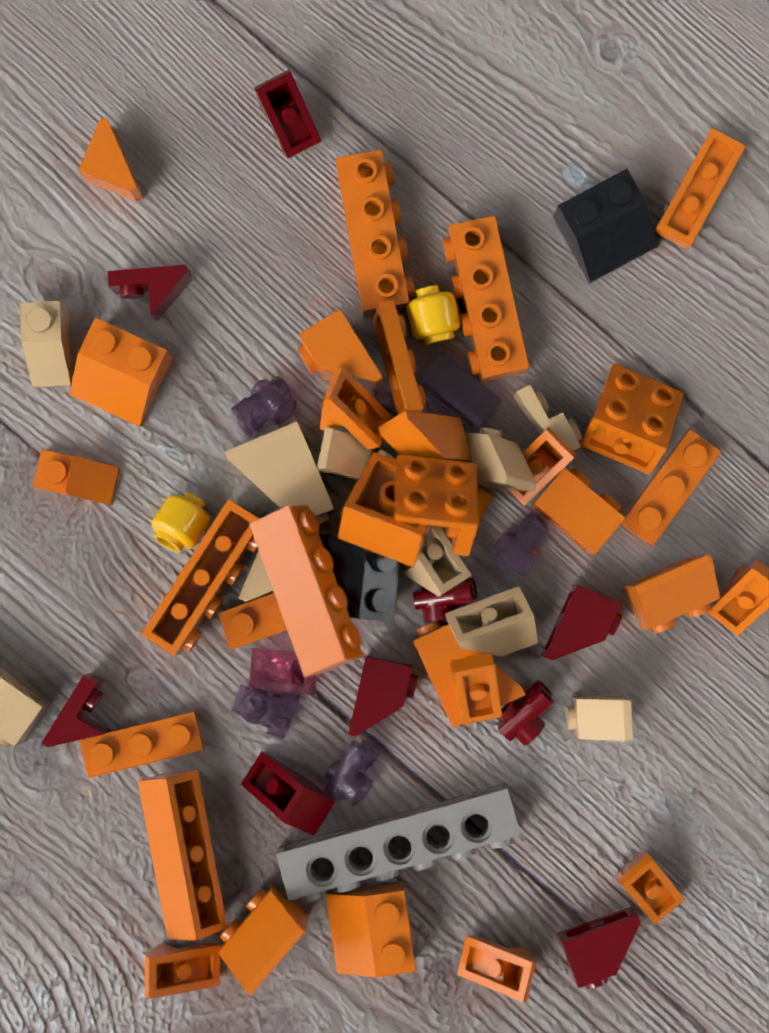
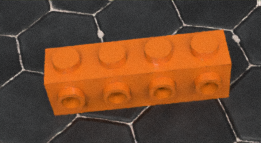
(372, 231)
(486, 299)
(202, 580)
(306, 589)
(182, 855)

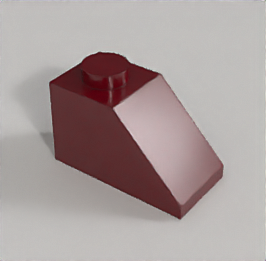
(582, 623)
(381, 692)
(287, 794)
(599, 947)

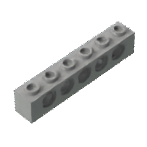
(297, 858)

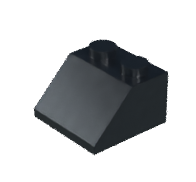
(606, 226)
(365, 578)

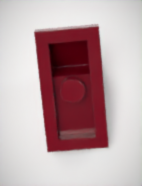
(287, 114)
(161, 282)
(71, 722)

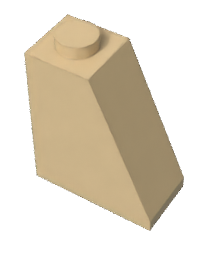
(284, 470)

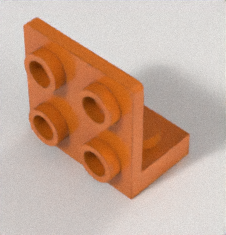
(633, 419)
(438, 495)

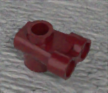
(435, 607)
(522, 718)

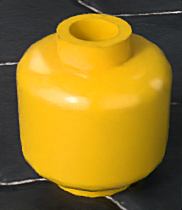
(433, 315)
(180, 522)

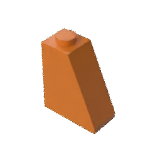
(437, 650)

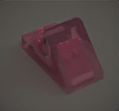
(279, 671)

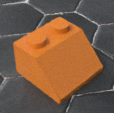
(333, 345)
(119, 372)
(370, 515)
(672, 592)
(371, 931)
(262, 937)

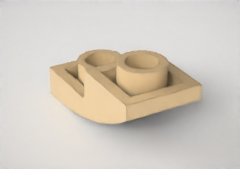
(535, 408)

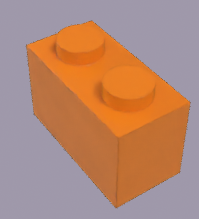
(579, 510)

